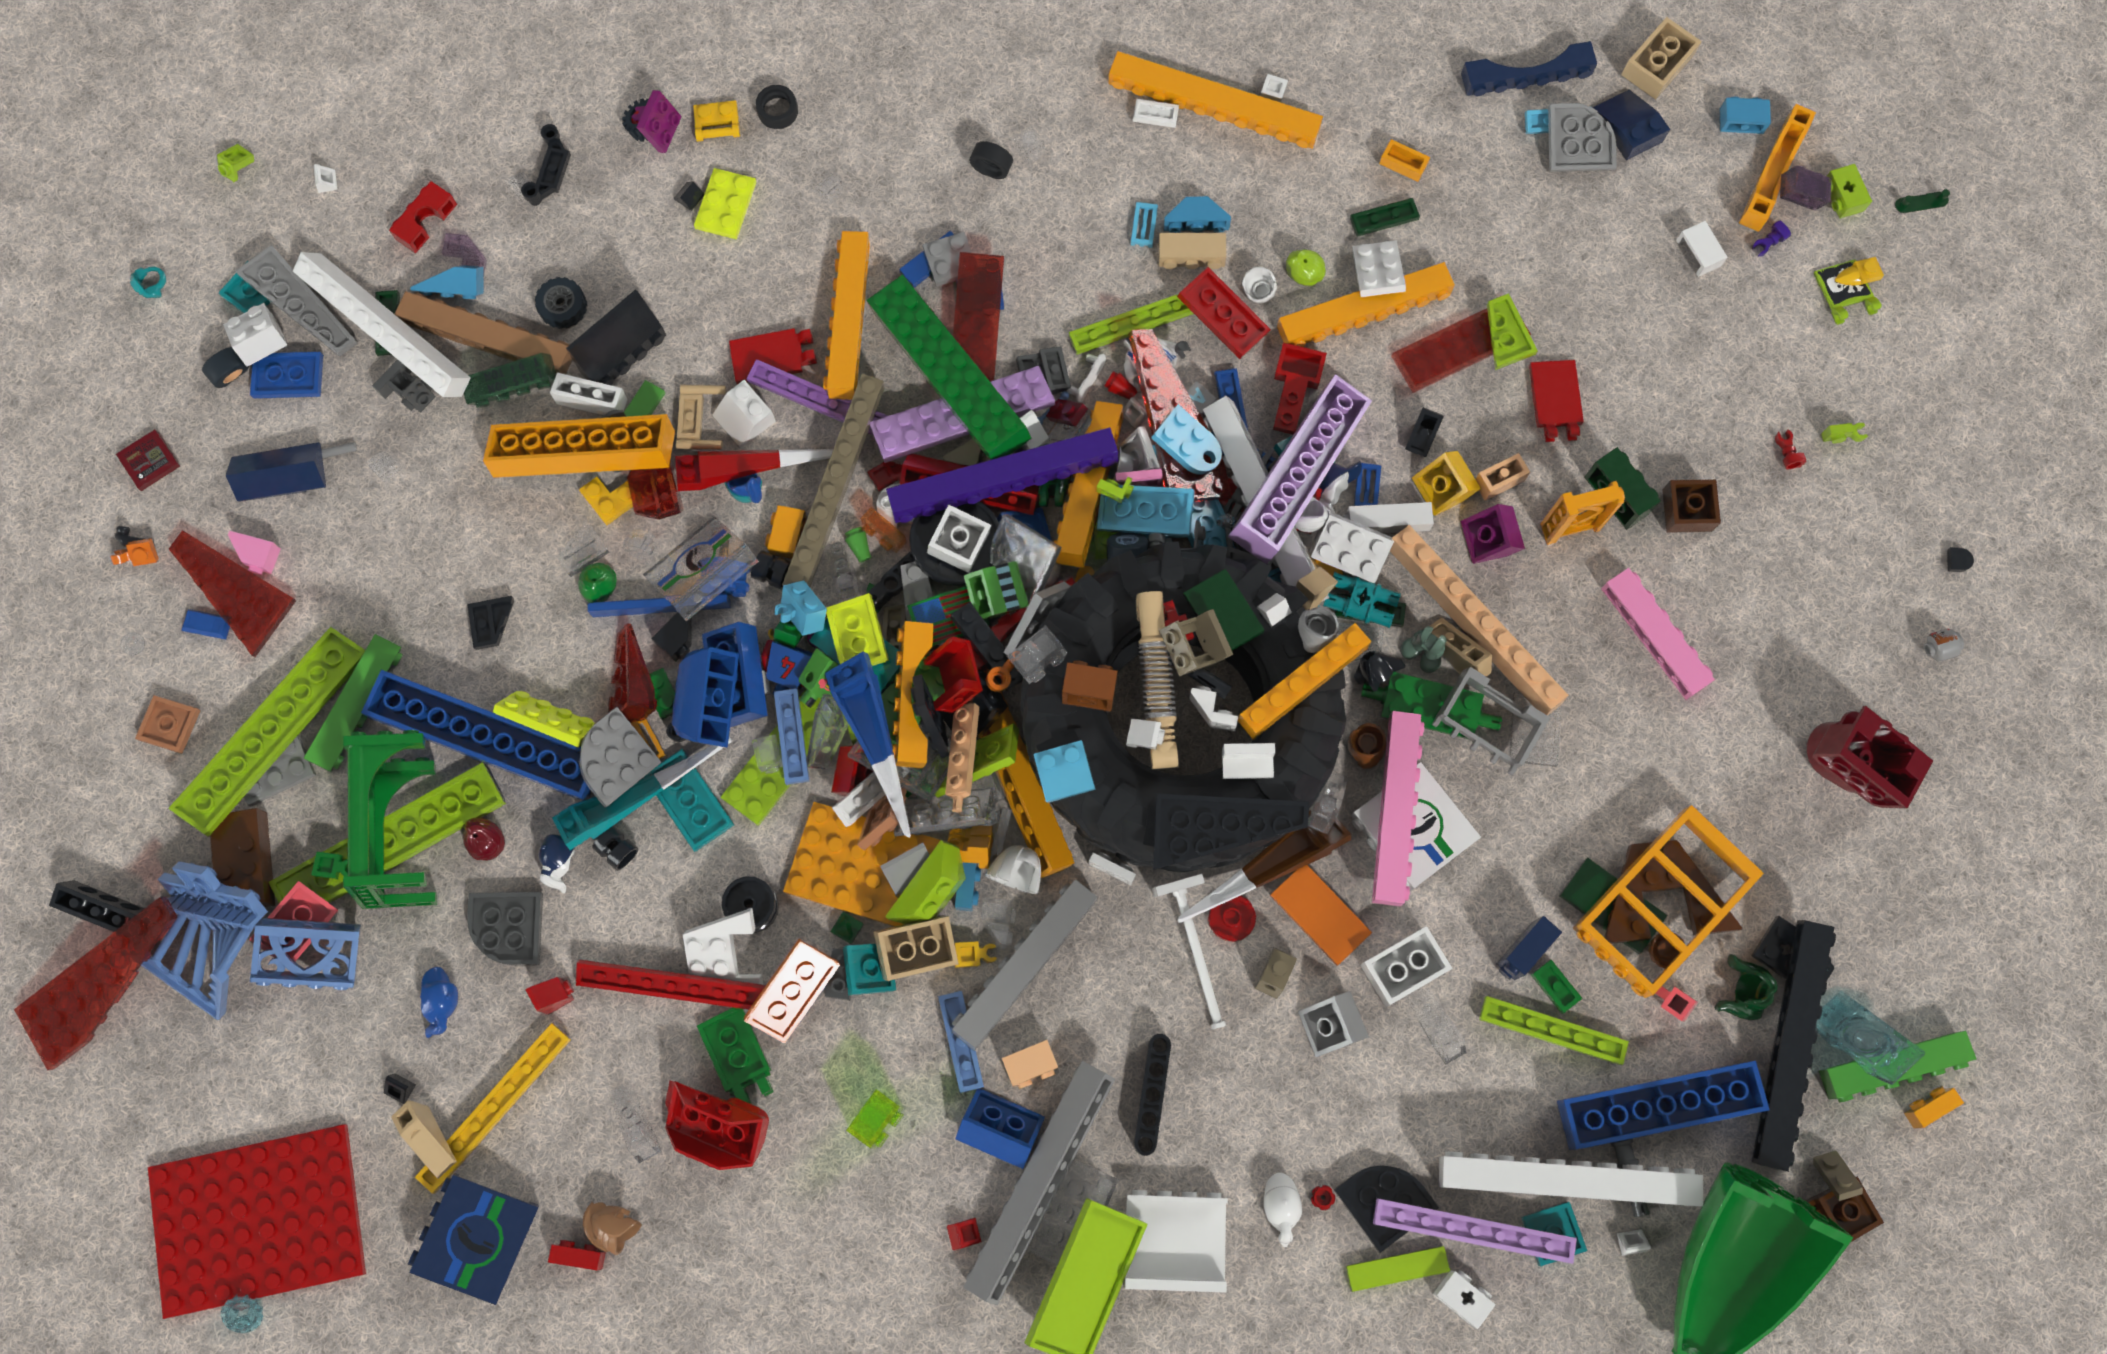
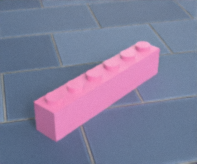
(1658, 633)

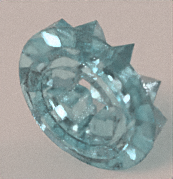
(244, 1323)

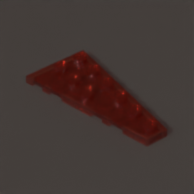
(247, 600)

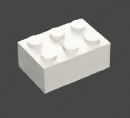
(1351, 547)
(1406, 966)

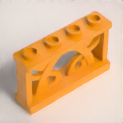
(1563, 517)

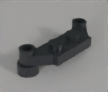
(552, 168)

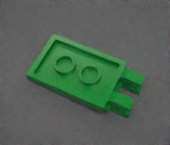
(736, 1053)

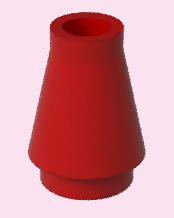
(1120, 386)

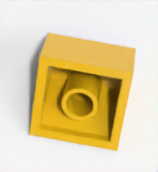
(1446, 482)

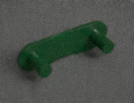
(1922, 202)

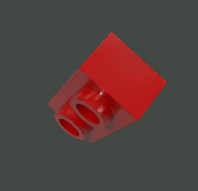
(567, 1254)

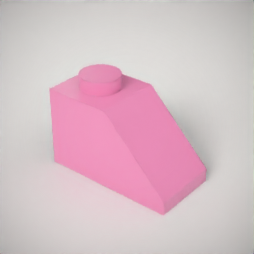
(255, 552)

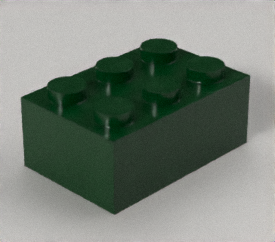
(1639, 497)

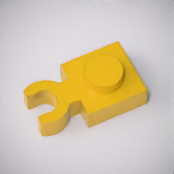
(970, 954)

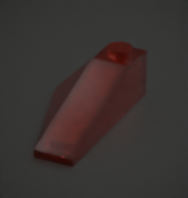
(633, 687)

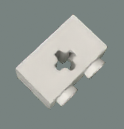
(1450, 1293)

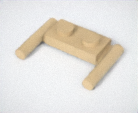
(691, 416)

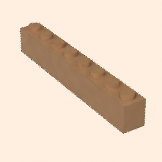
(479, 331)

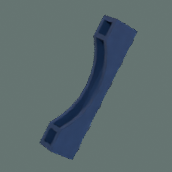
(1486, 76)

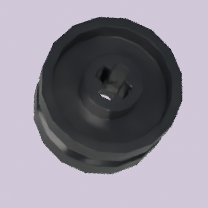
(751, 890)

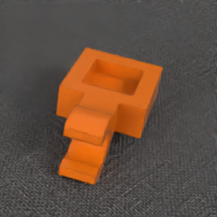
(139, 552)

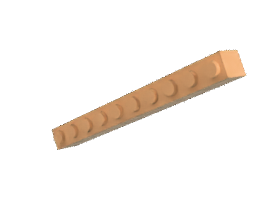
(1477, 621)

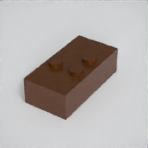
(243, 853)

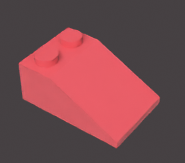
(300, 905)

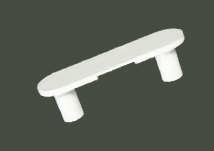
(1098, 363)

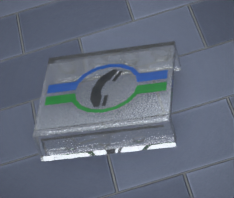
(701, 567)

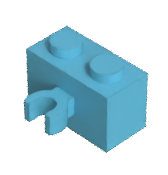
(802, 608)

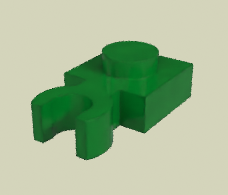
(329, 865)

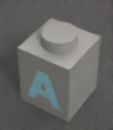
(1201, 398)

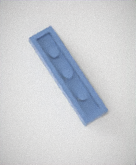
(791, 736)
(963, 1057)

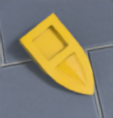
(1861, 272)

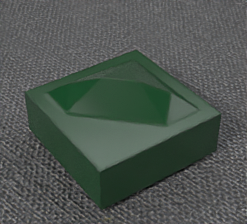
(847, 928)

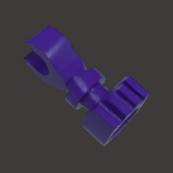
(1778, 233)

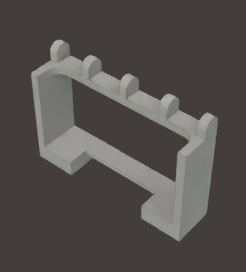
(1528, 713)

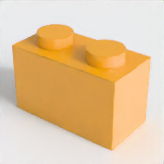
(786, 531)

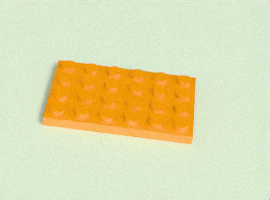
(842, 875)

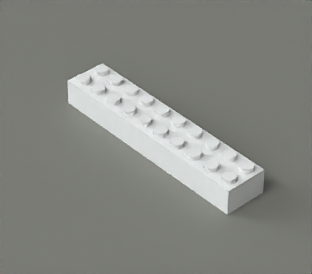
(1571, 1180)

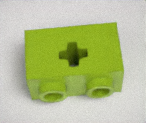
(1848, 191)

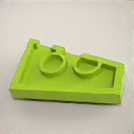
(1508, 333)

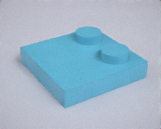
(1064, 771)

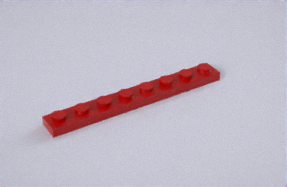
(667, 984)

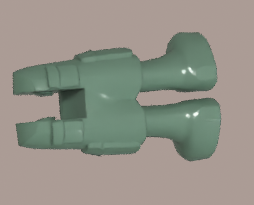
(1432, 645)

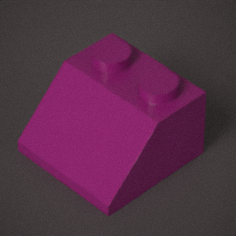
(1492, 533)

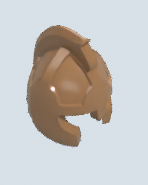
(608, 1228)

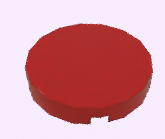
(1232, 925)

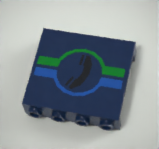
(472, 1239)

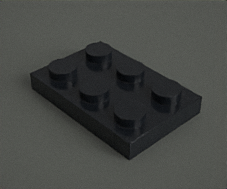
(931, 719)

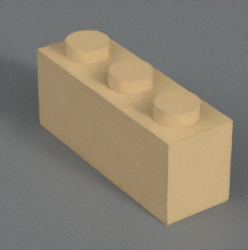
(1192, 250)

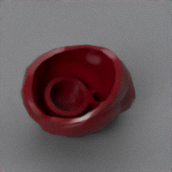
(488, 841)

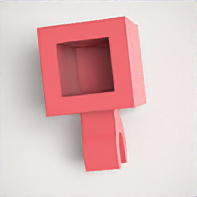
(1677, 1002)

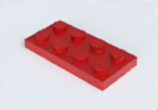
(1223, 312)

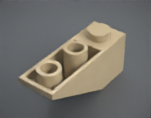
(424, 1136)

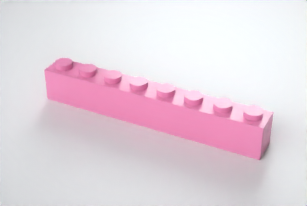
(1397, 809)

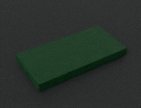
(1589, 886)

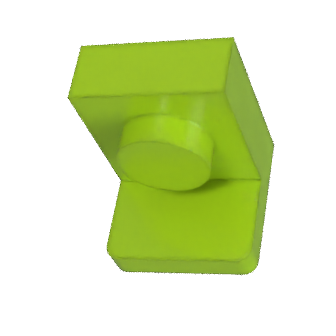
(233, 160)
(1111, 489)

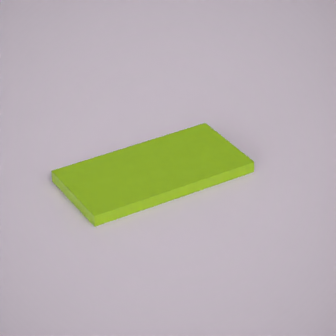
(1086, 1281)

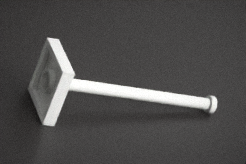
(1179, 890)

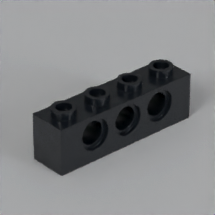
(93, 905)

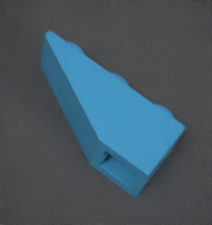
(457, 280)

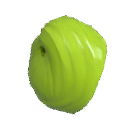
(1305, 267)

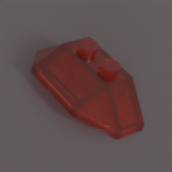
(655, 492)

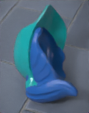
(746, 488)

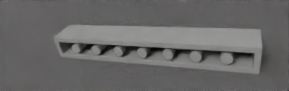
(1024, 965)

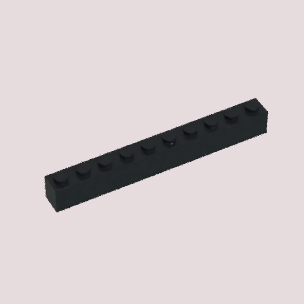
(1793, 1045)

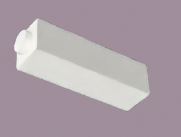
(1393, 517)

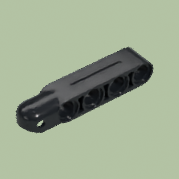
(883, 594)

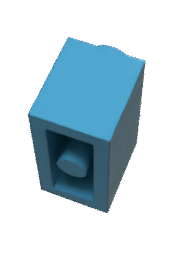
(1745, 115)

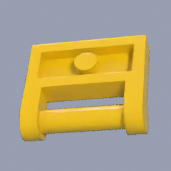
(716, 115)

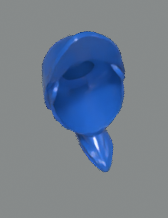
(438, 1000)

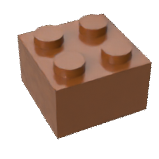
(1089, 686)

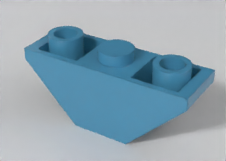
(1197, 215)

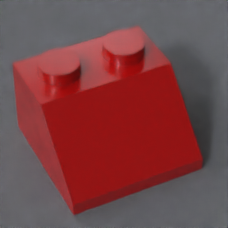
(848, 773)

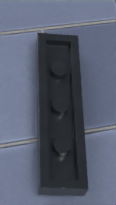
(983, 641)

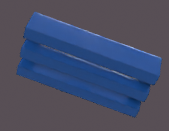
(1377, 468)

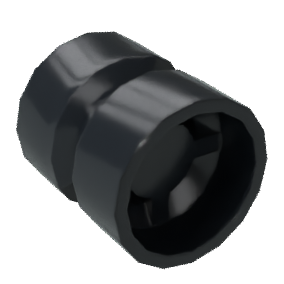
(770, 569)
(615, 848)

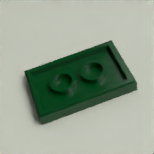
(1229, 606)

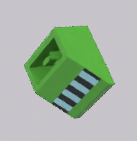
(996, 590)

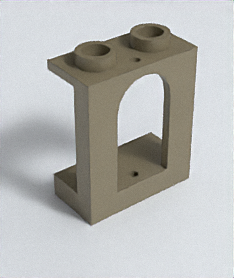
(1209, 635)

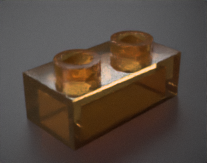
(877, 525)

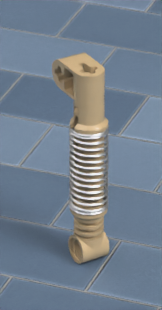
(1157, 676)

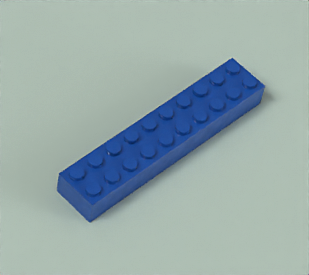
(477, 733)

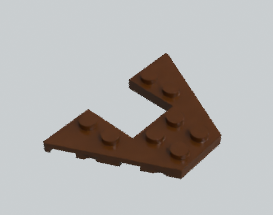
(1629, 926)

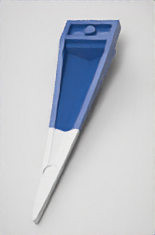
(860, 700)

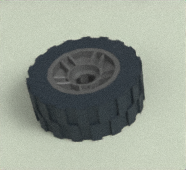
(554, 293)

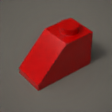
(550, 995)

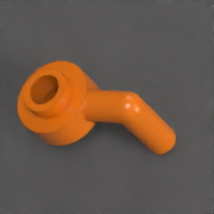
(1001, 672)

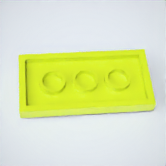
(544, 717)

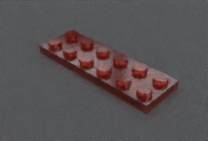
(979, 308)
(1445, 351)

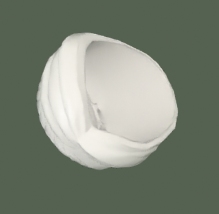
(1312, 517)

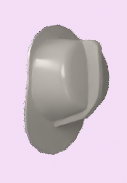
(1125, 463)

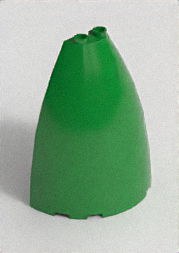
(1749, 1263)

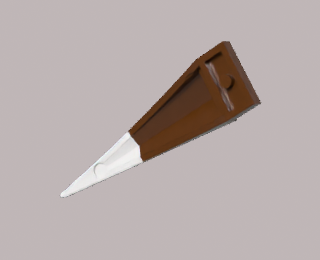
(1278, 859)

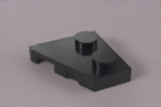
(489, 621)

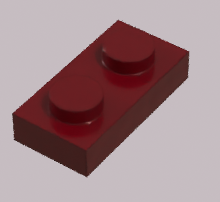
(1066, 412)

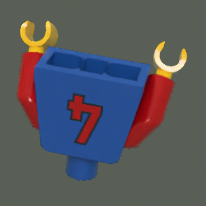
(783, 663)

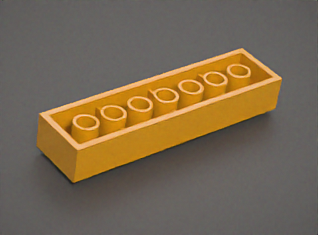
(579, 446)

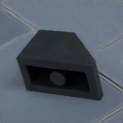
(675, 637)

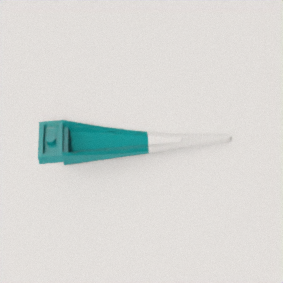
(591, 818)

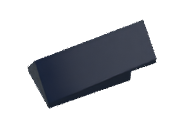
(276, 472)

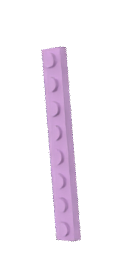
(1474, 1231)

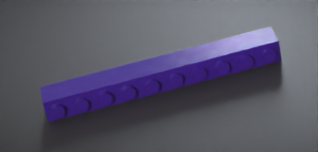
(1003, 475)

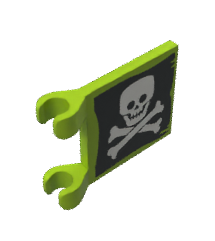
(1843, 295)

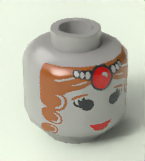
(1944, 644)

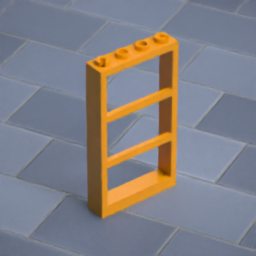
(1720, 846)

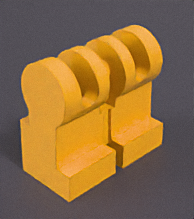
(974, 844)

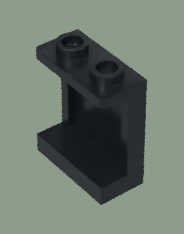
(990, 708)

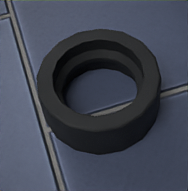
(772, 92)
(991, 160)

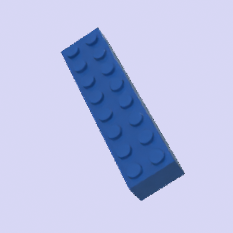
(1662, 1105)

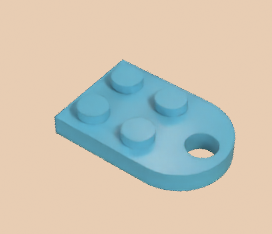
(1188, 441)

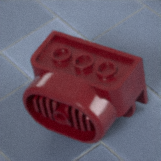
(1868, 759)

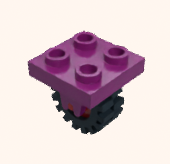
(652, 120)

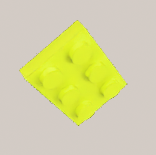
(725, 203)
(857, 630)

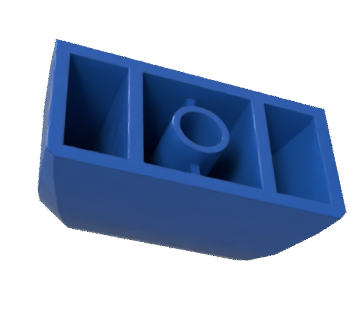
(705, 696)

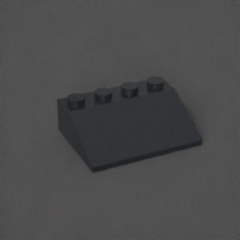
(617, 340)

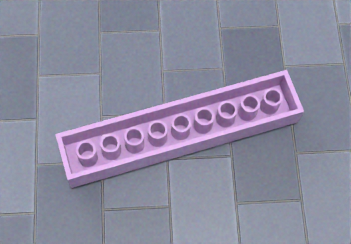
(1300, 470)

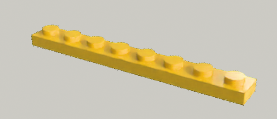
(498, 1102)

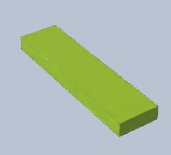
(1397, 1268)

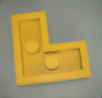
(606, 504)

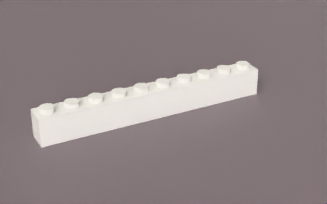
(381, 324)
(1249, 474)

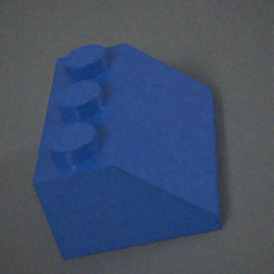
(1000, 1128)

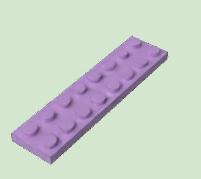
(936, 424)

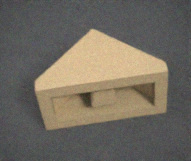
(1316, 587)

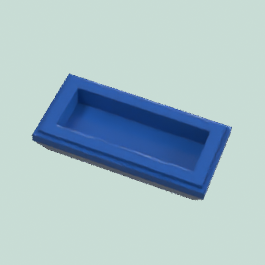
(205, 624)

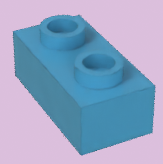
(966, 894)

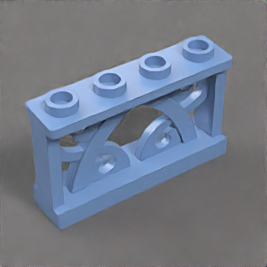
(279, 929)

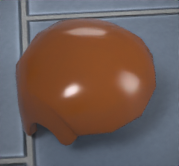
(1662, 951)

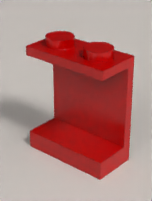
(958, 673)

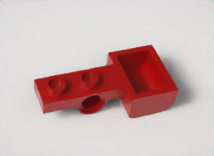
(1298, 369)

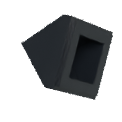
(689, 195)
(398, 1088)

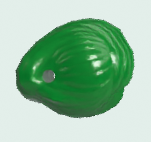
(597, 582)

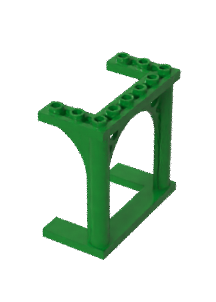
(370, 789)

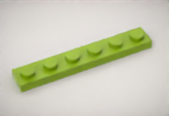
(1119, 326)
(1553, 1030)

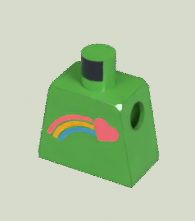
(814, 677)

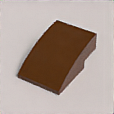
(1854, 1215)

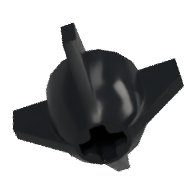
(1376, 668)

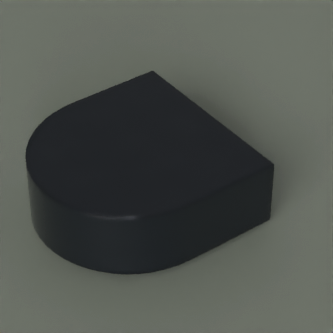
(1959, 559)

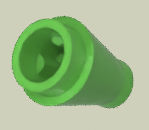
(858, 543)

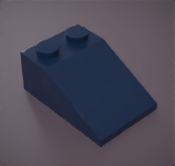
(1634, 123)

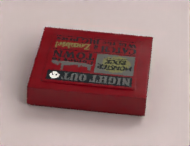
(148, 460)

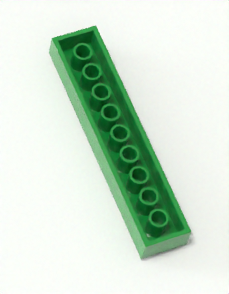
(949, 369)

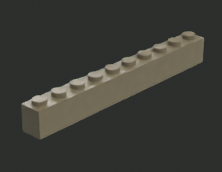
(835, 481)

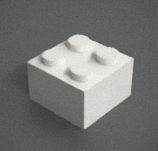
(255, 334)
(958, 538)

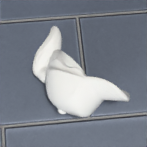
(1282, 1205)

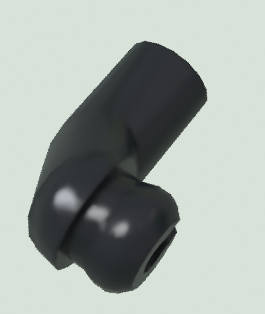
(123, 536)

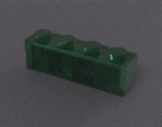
(510, 379)

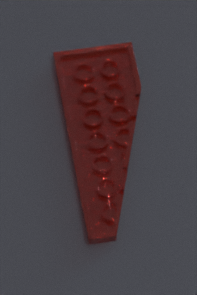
(1161, 394)
(75, 1002)

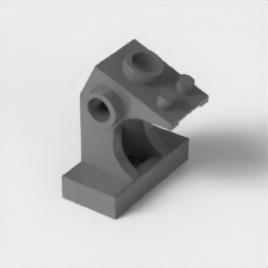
(397, 378)

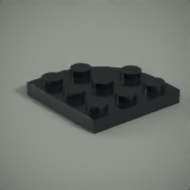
(1385, 1183)

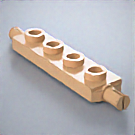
(962, 754)

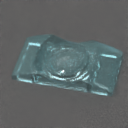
(1867, 1039)

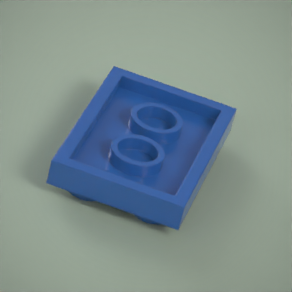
(287, 375)

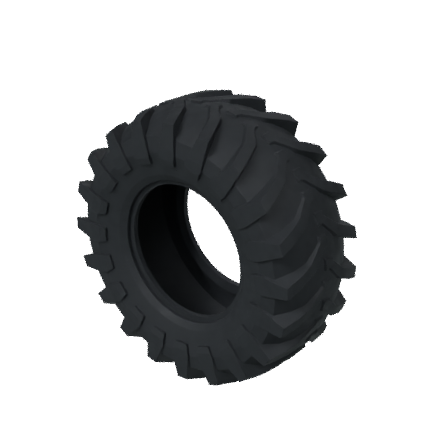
(1101, 627)

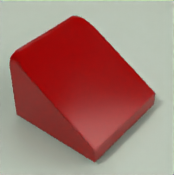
(964, 1234)

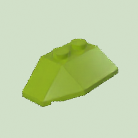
(931, 886)

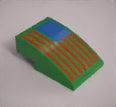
(938, 611)

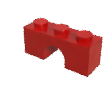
(430, 202)

